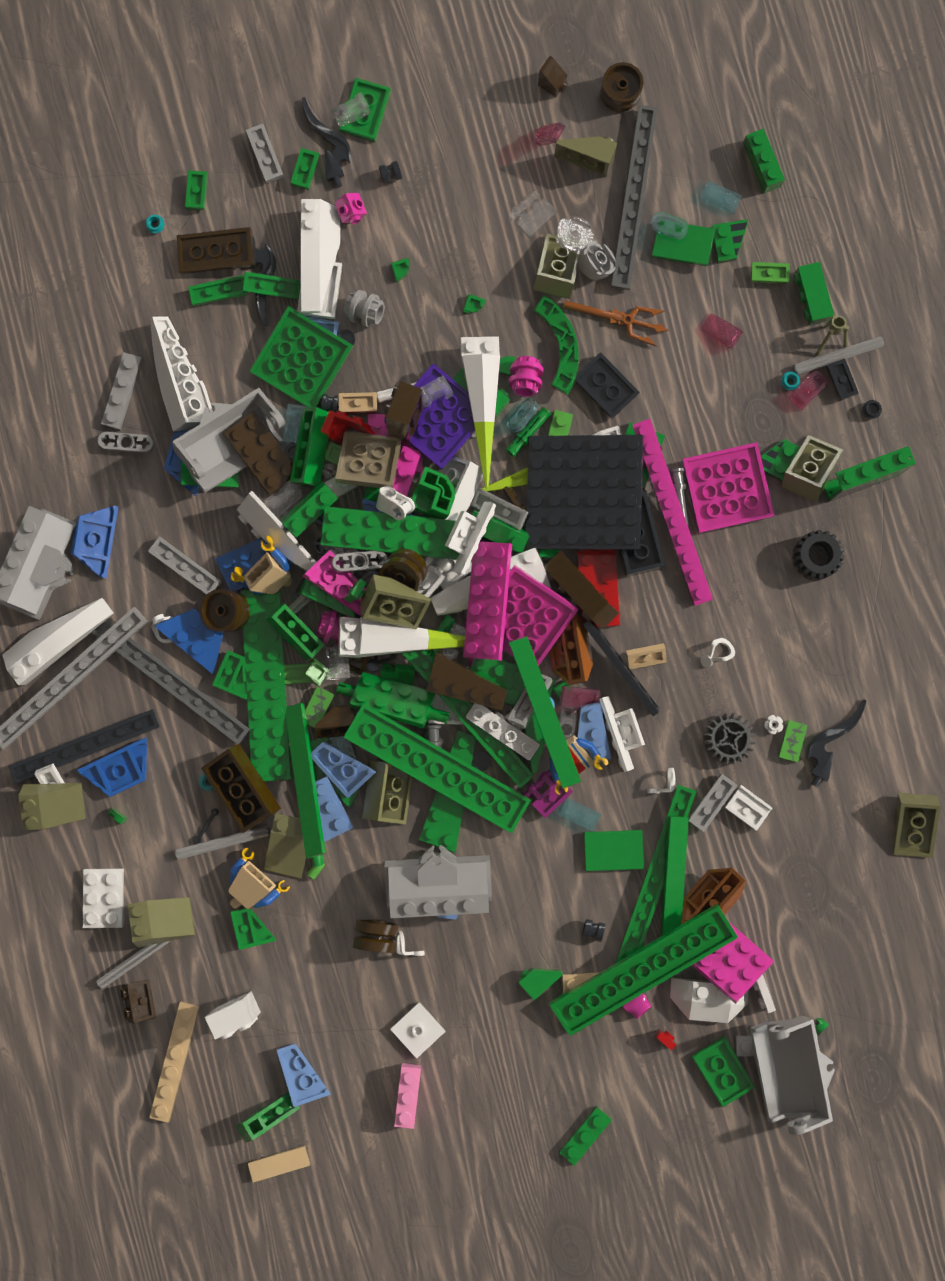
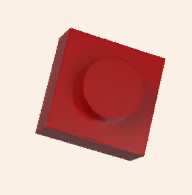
(666, 1038)

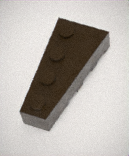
(581, 590)
(464, 684)

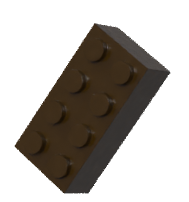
(404, 411)
(240, 788)

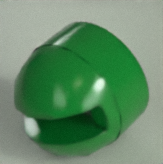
(821, 1026)

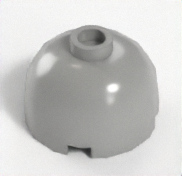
(596, 261)

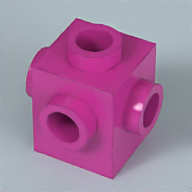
(350, 208)

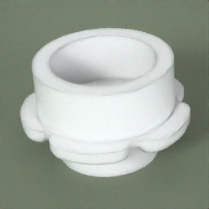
(773, 729)

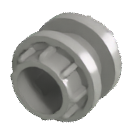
(368, 309)

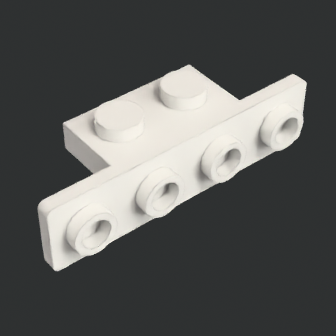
(467, 535)
(503, 731)
(624, 732)

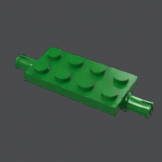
(394, 700)

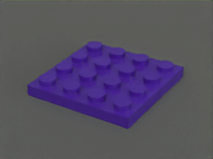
(444, 423)

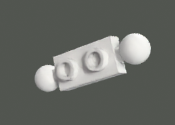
(434, 577)

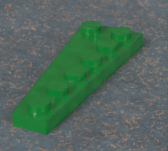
(445, 814)

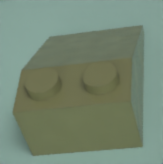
(589, 153)
(556, 269)
(811, 468)
(393, 603)
(51, 805)
(916, 824)
(286, 847)
(160, 921)

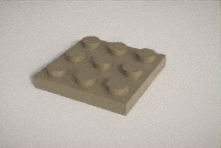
(368, 460)

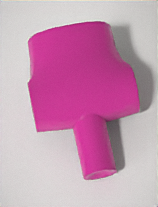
(638, 1006)

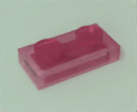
(548, 133)
(578, 696)

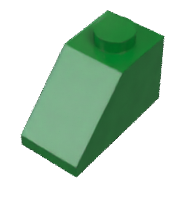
(538, 980)

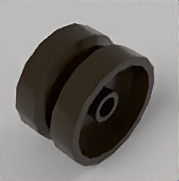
(622, 86)
(405, 567)
(224, 610)
(376, 933)

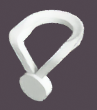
(156, 620)
(708, 660)
(671, 783)
(400, 936)

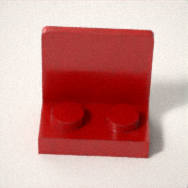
(339, 422)

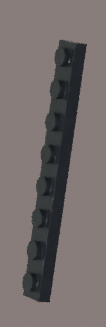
(86, 745)

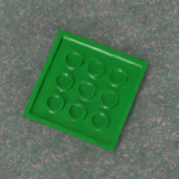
(301, 358)

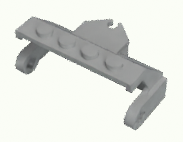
(207, 450)
(36, 562)
(438, 885)
(793, 1073)

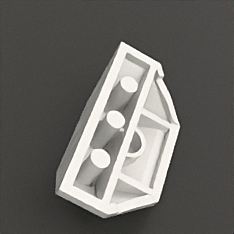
(704, 1001)

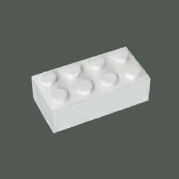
(233, 1015)

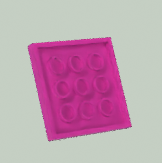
(728, 487)
(535, 613)

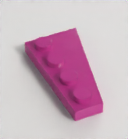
(332, 582)

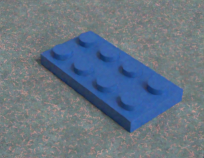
(242, 557)

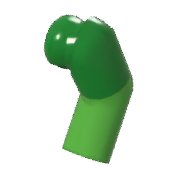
(318, 865)

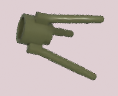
(836, 326)

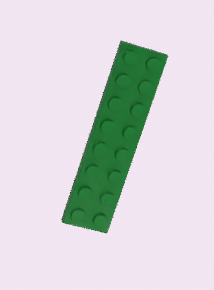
(383, 533)

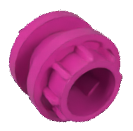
(526, 376)
(329, 626)

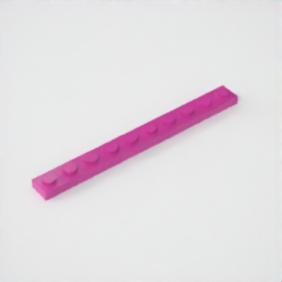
(673, 514)

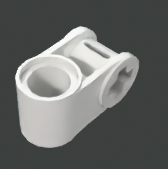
(392, 502)

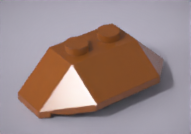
(572, 653)
(715, 887)

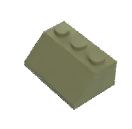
(387, 794)

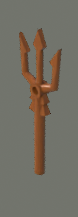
(622, 318)

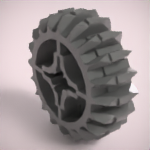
(724, 730)

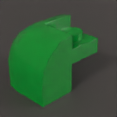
(433, 494)

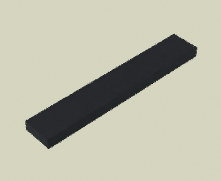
(622, 667)

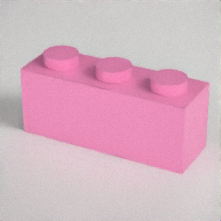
(407, 1096)

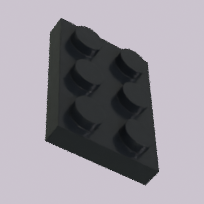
(606, 385)

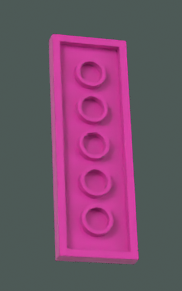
(487, 601)

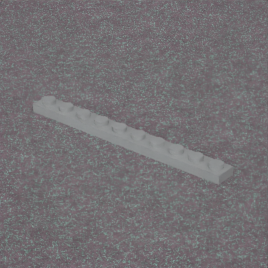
(71, 676)

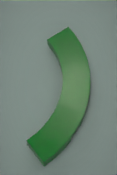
(567, 344)

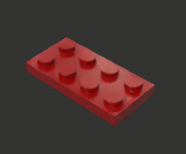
(601, 571)

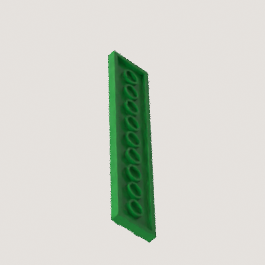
(266, 689)
(437, 768)
(643, 970)

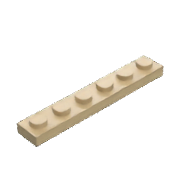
(174, 1062)

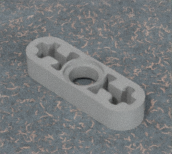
(112, 436)
(344, 557)

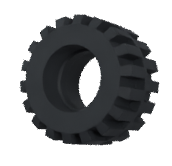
(833, 550)

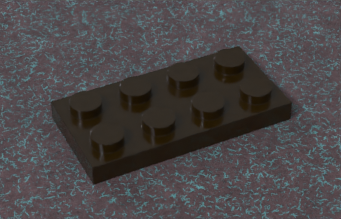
(215, 250)
(260, 452)

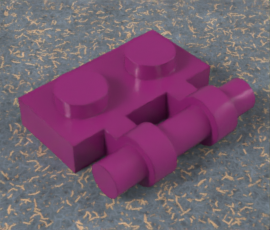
(549, 799)

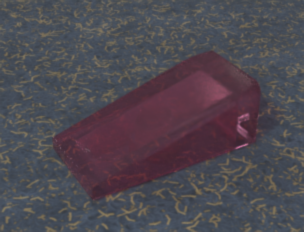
(722, 330)
(808, 390)

